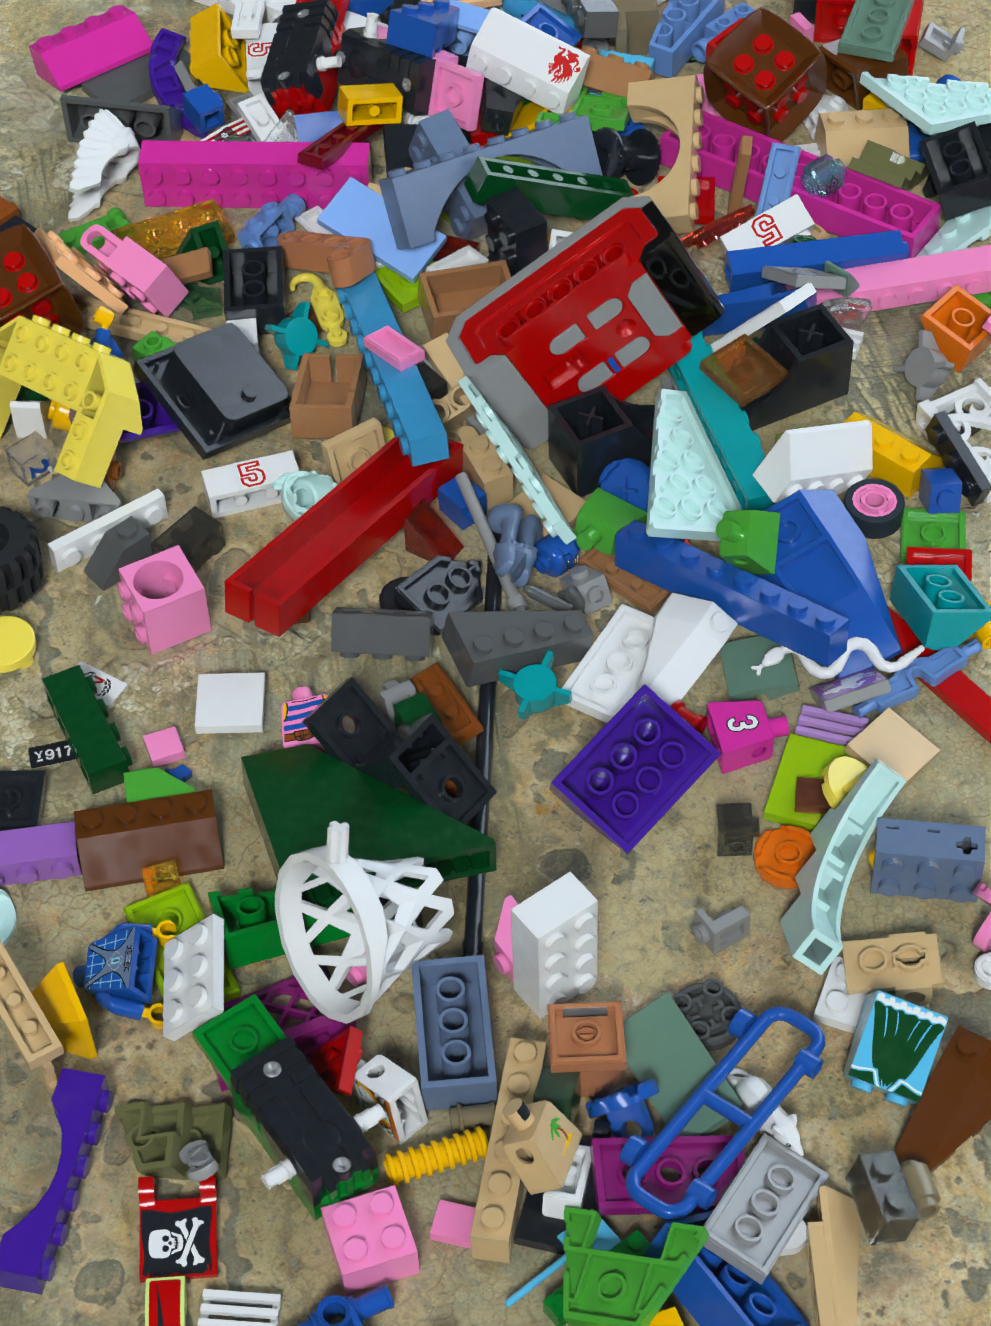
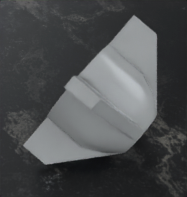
(926, 367)

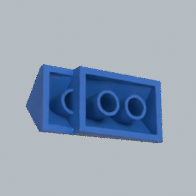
(748, 302)

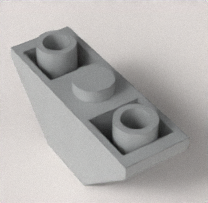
(72, 500)

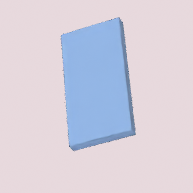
(363, 213)

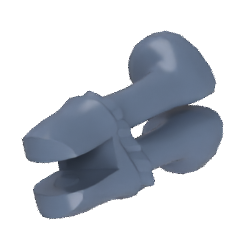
(516, 547)

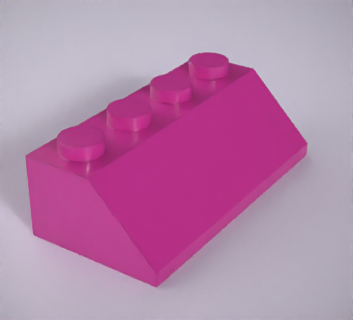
(90, 48)

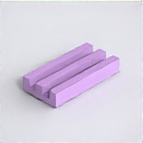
(832, 724)

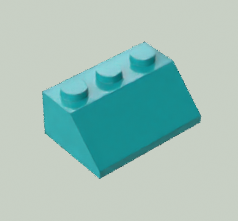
(938, 604)

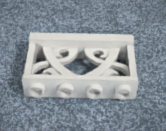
(980, 395)

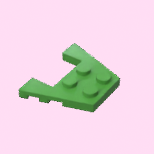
(603, 110)
(620, 1287)

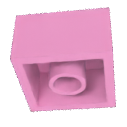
(370, 1240)

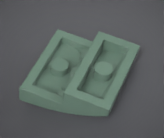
(742, 680)

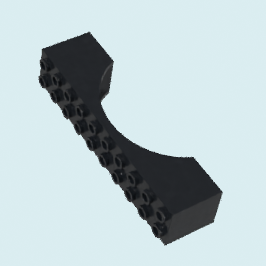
(600, 428)

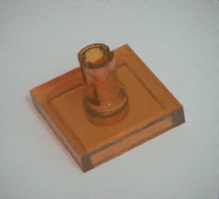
(743, 370)

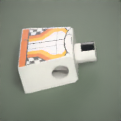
(395, 1092)

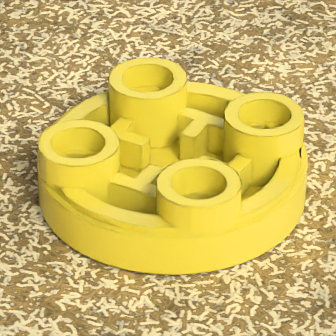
(16, 644)

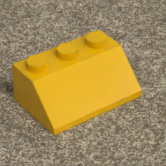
(214, 54)
(898, 456)

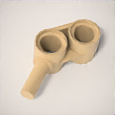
(453, 412)

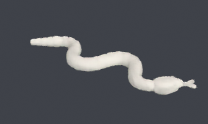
(777, 654)

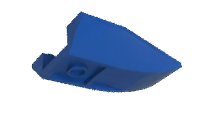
(830, 564)

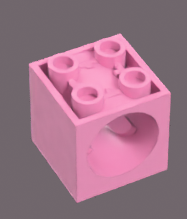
(163, 600)

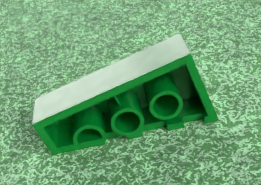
(252, 926)

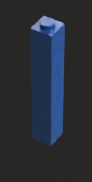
(745, 266)

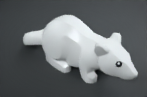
(752, 1092)

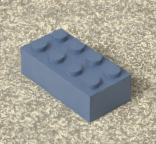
(440, 135)
(454, 1032)

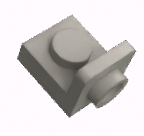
(724, 930)

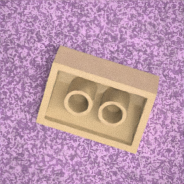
(847, 132)

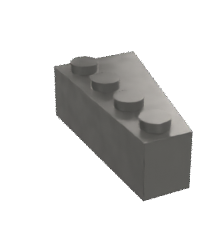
(513, 639)

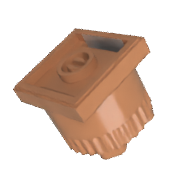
(588, 1041)

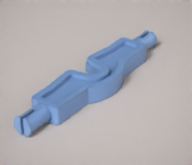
(930, 669)

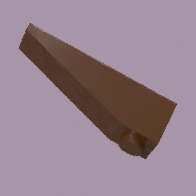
(952, 1104)

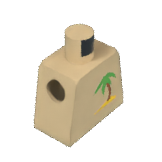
(540, 1144)

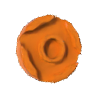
(782, 855)

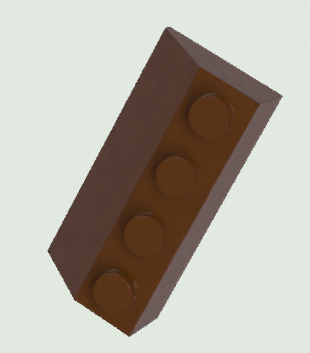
(130, 836)

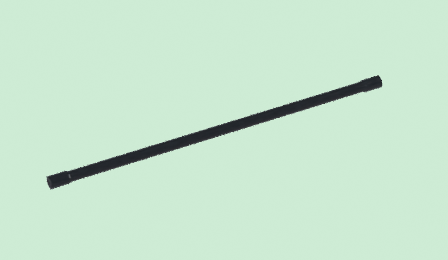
(472, 943)

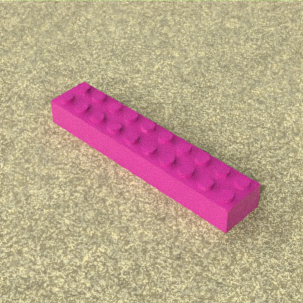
(855, 209)

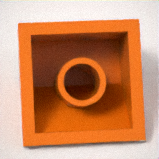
(957, 326)

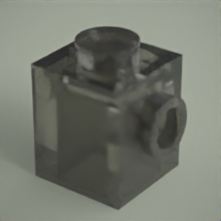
(735, 829)

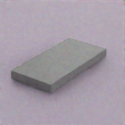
(763, 1208)

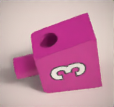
(743, 733)

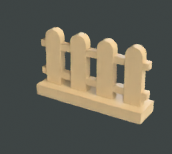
(27, 1022)

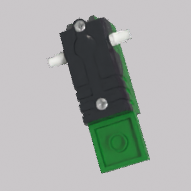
(290, 1108)

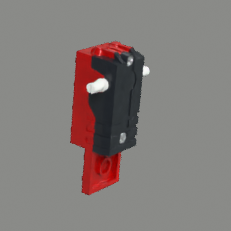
(301, 59)

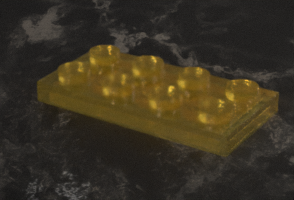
(166, 232)

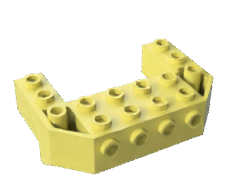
(76, 377)

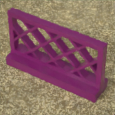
(307, 1035)

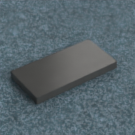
(127, 82)

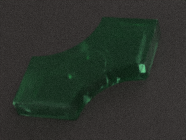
(202, 301)

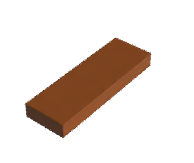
(448, 703)

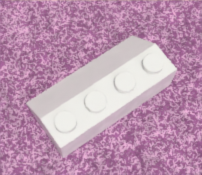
(817, 459)

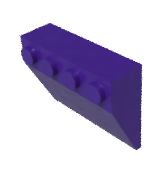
(634, 769)

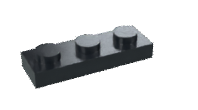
(957, 455)

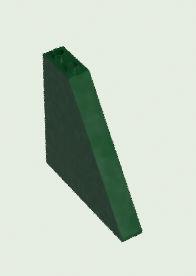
(304, 789)

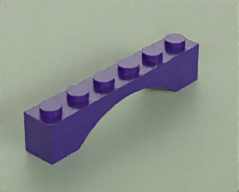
(31, 1245)

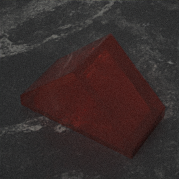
(428, 534)

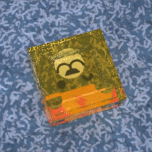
(160, 878)

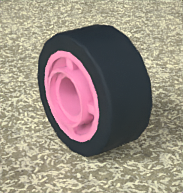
(875, 507)

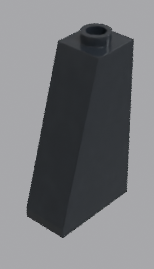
(499, 108)

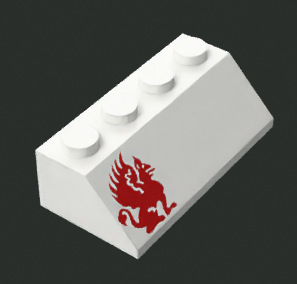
(528, 61)

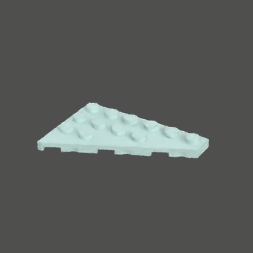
(932, 105)
(685, 474)

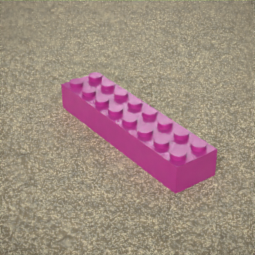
(243, 173)

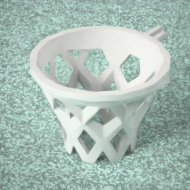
(388, 942)

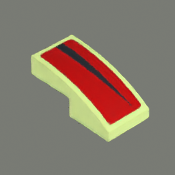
(165, 1301)

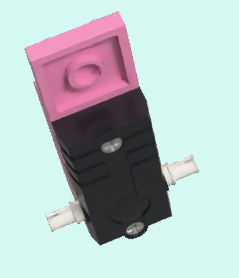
(423, 81)

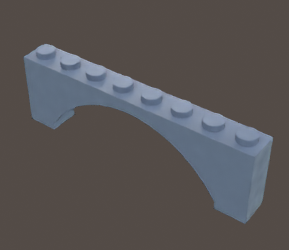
(419, 194)

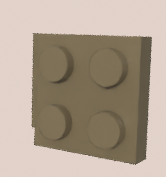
(635, 26)

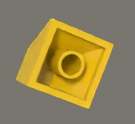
(64, 1012)

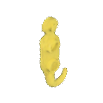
(325, 307)

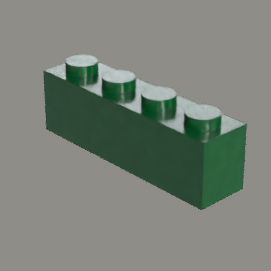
(87, 729)

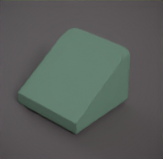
(851, 283)

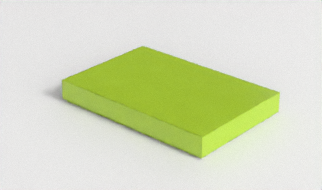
(805, 759)

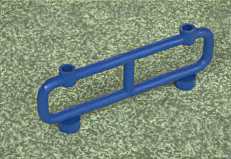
(747, 1028)

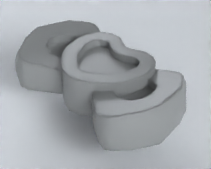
(199, 1160)

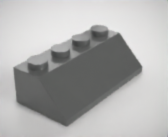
(146, 120)

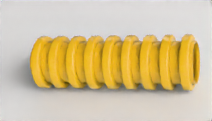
(436, 1156)

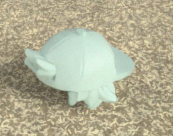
(302, 491)

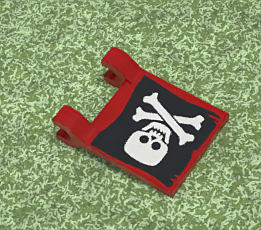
(178, 1234)

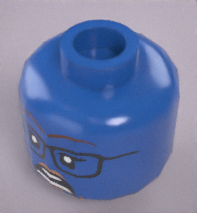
(556, 556)

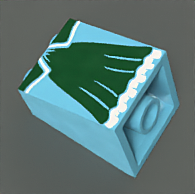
(893, 1048)

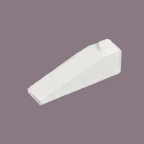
(683, 644)

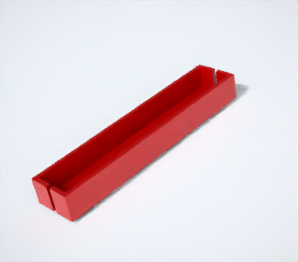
(334, 537)

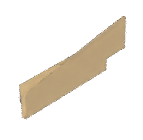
(834, 1258)

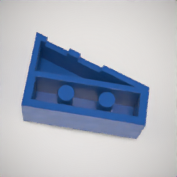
(423, 26)

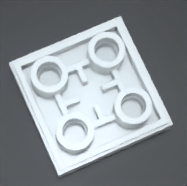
(230, 703)

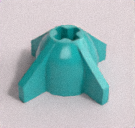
(295, 336)
(535, 687)

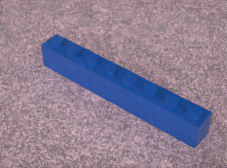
(743, 596)

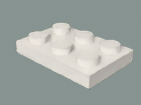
(193, 977)

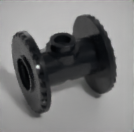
(634, 154)

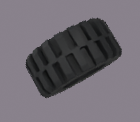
(19, 559)

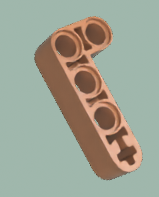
(344, 257)

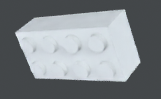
(555, 944)

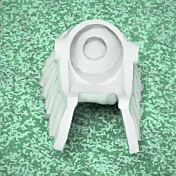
(102, 162)

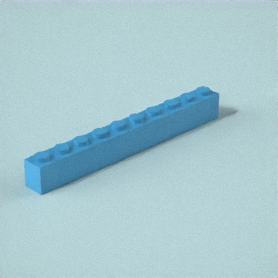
(404, 392)

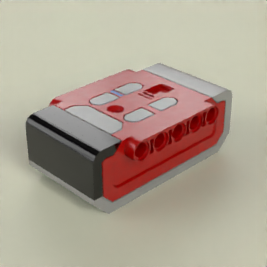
(586, 314)

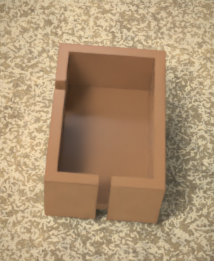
(453, 290)
(323, 406)

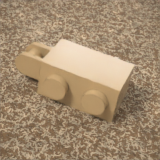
(485, 466)

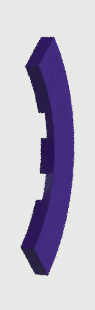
(163, 77)

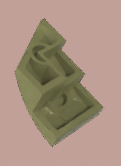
(889, 166)
(163, 1130)

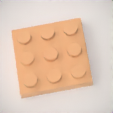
(80, 270)

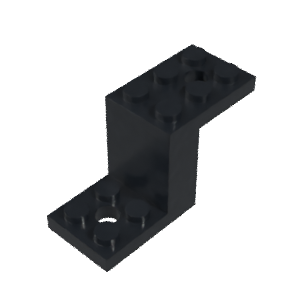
(412, 755)

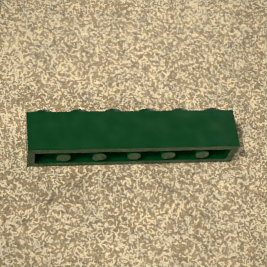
(547, 188)

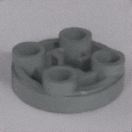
(709, 1011)

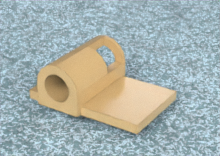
(879, 966)

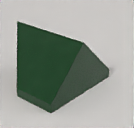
(208, 236)

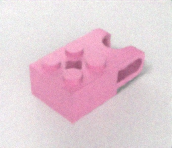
(136, 271)

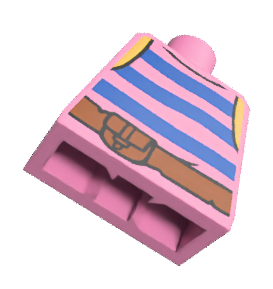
(294, 712)

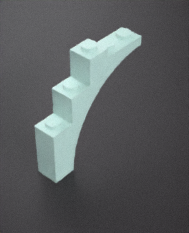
(839, 839)

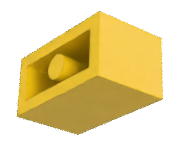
(370, 104)

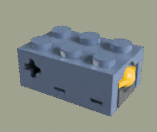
(927, 859)

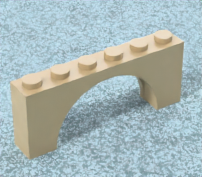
(675, 106)

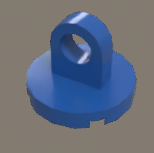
(628, 481)
(624, 1106)

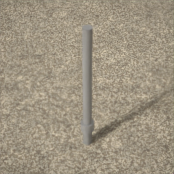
(514, 601)

